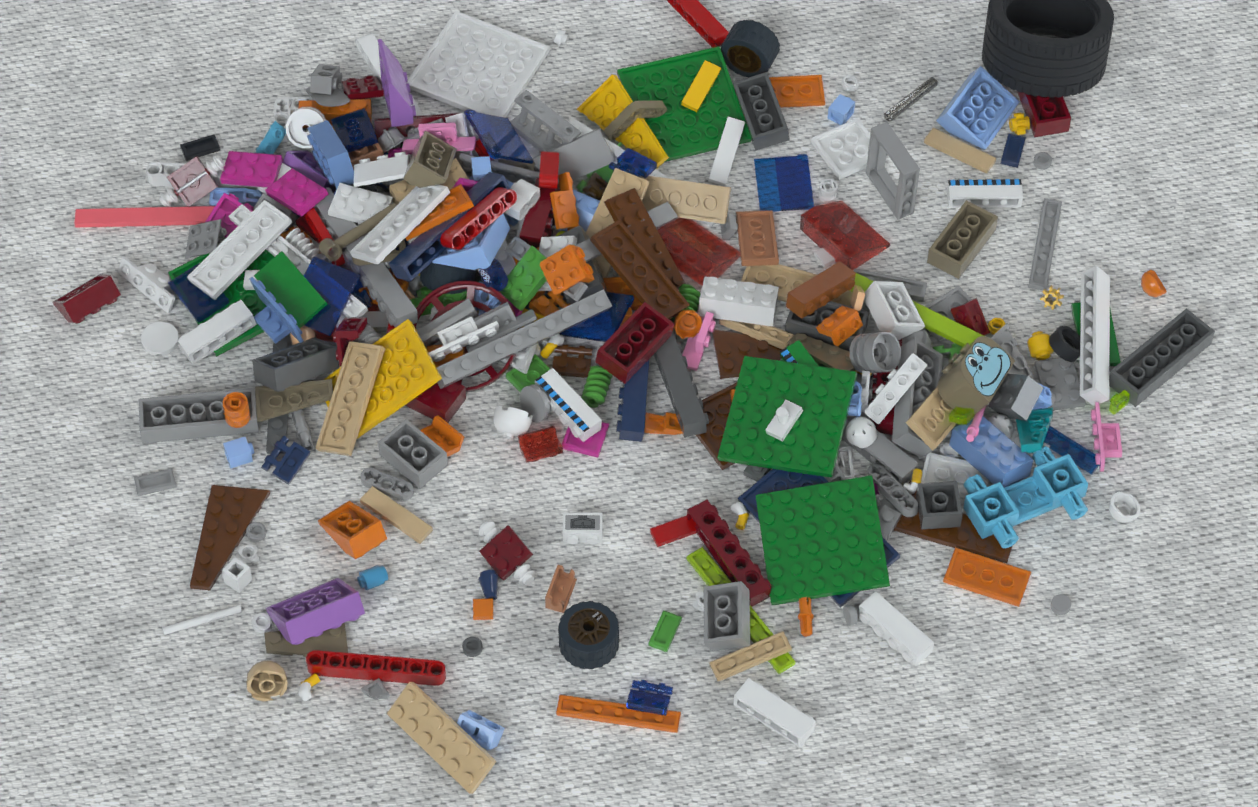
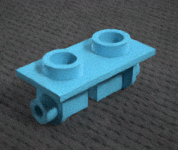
(272, 139)

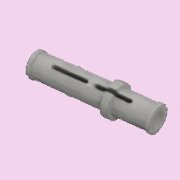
(303, 432)

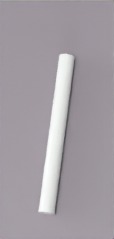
(202, 619)

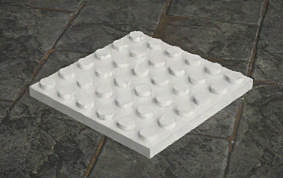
(477, 66)

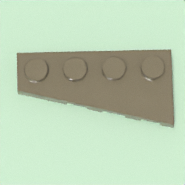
(824, 353)
(274, 404)
(330, 640)

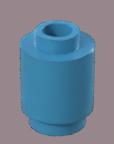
(372, 577)

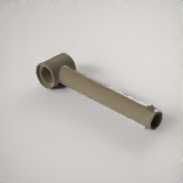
(352, 235)

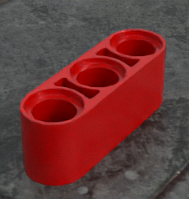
(549, 170)

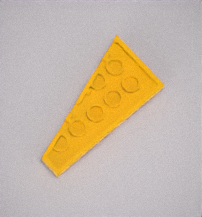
(607, 104)

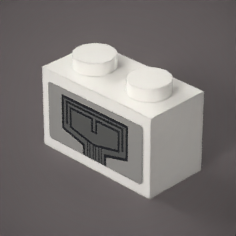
(582, 528)

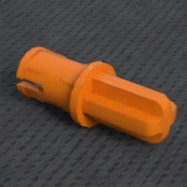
(805, 616)

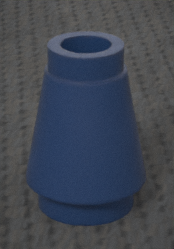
(489, 584)

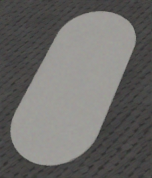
(337, 98)

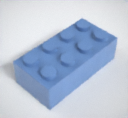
(330, 154)
(992, 453)

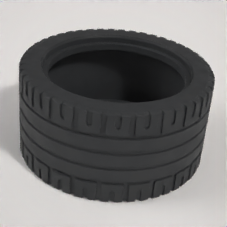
(1047, 64)

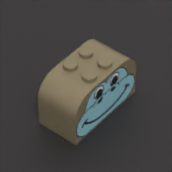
(974, 374)

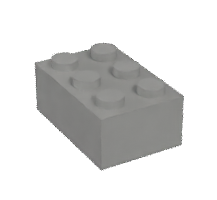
(413, 453)
(726, 616)

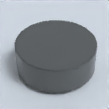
(472, 646)

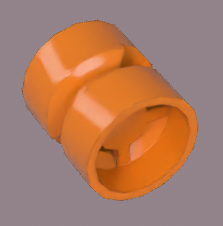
(236, 409)

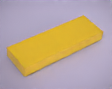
(701, 86)

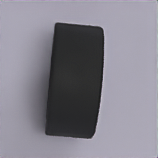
(1065, 343)

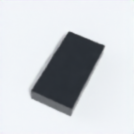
(200, 147)

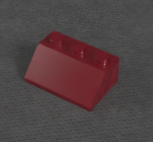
(87, 298)

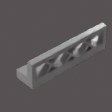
(457, 314)

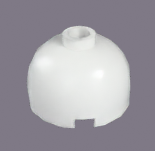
(511, 421)

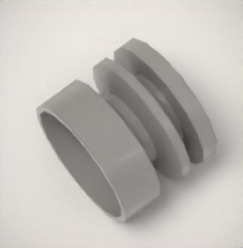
(875, 352)

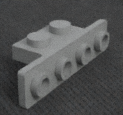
(507, 323)

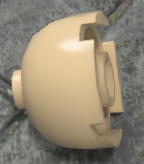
(265, 678)

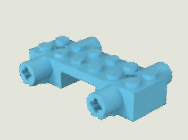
(1000, 508)

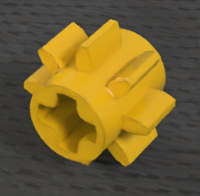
(1019, 123)
(1048, 301)

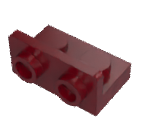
(971, 316)

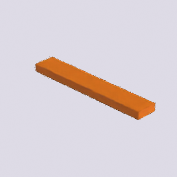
(615, 713)

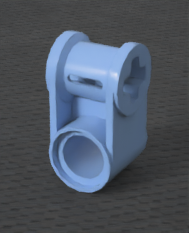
(855, 404)

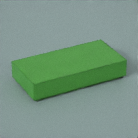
(665, 631)

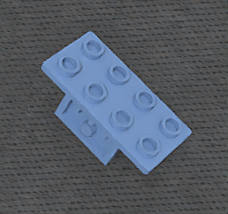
(273, 318)

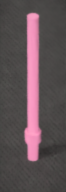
(973, 429)

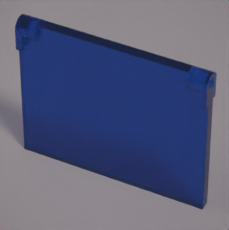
(498, 137)
(784, 183)
(335, 287)
(605, 324)

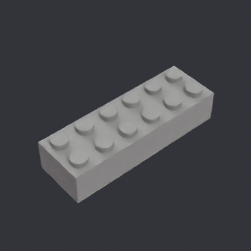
(915, 396)
(191, 416)

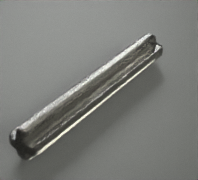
(910, 99)

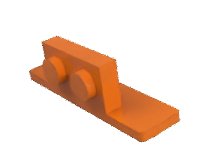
(564, 204)

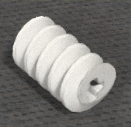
(302, 244)

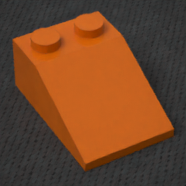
(353, 529)

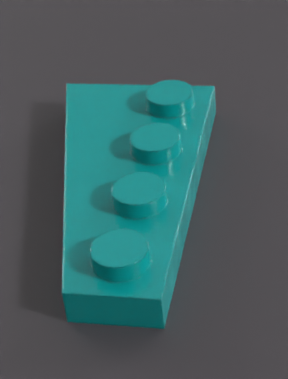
(1034, 430)

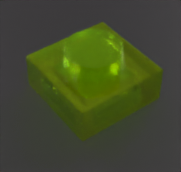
(1119, 401)
(961, 415)

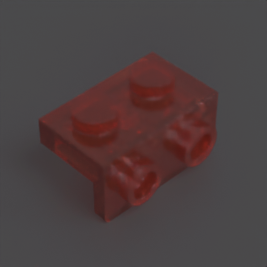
(539, 444)

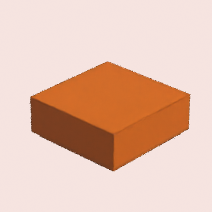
(482, 609)

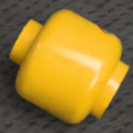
(1039, 346)

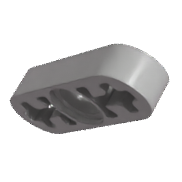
(382, 477)

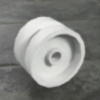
(300, 117)

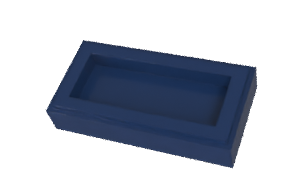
(1013, 150)

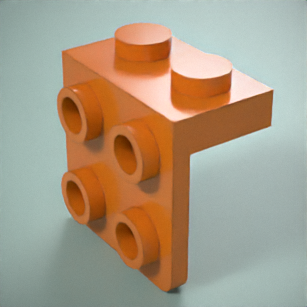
(566, 269)

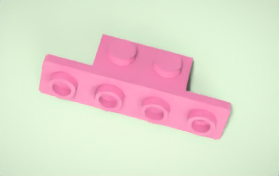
(445, 132)
(695, 346)
(1107, 438)

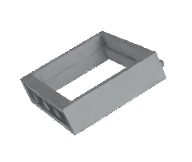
(901, 198)

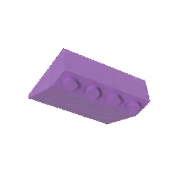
(395, 88)
(316, 611)

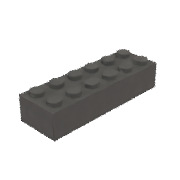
(1161, 357)

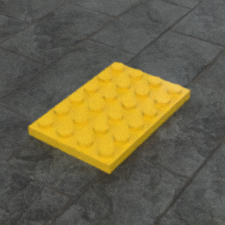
(402, 375)

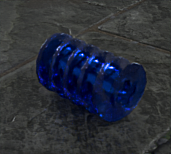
(494, 276)

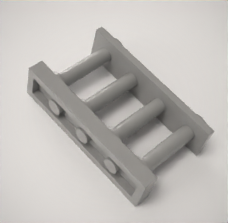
(543, 114)

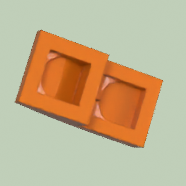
(662, 424)

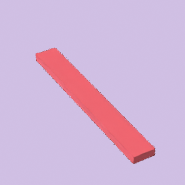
(142, 216)

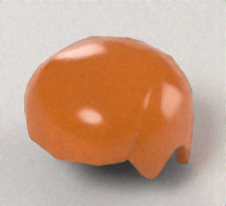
(1152, 284)
(687, 324)

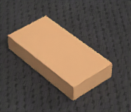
(857, 298)

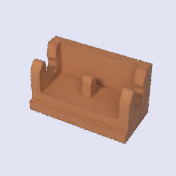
(560, 589)

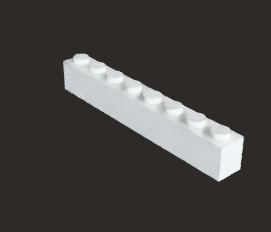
(1095, 335)

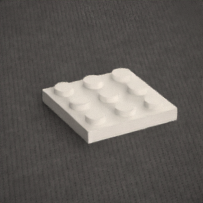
(844, 148)

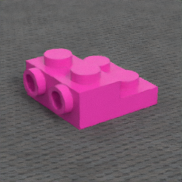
(222, 210)

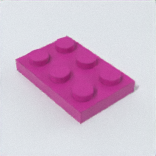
(251, 169)
(296, 192)

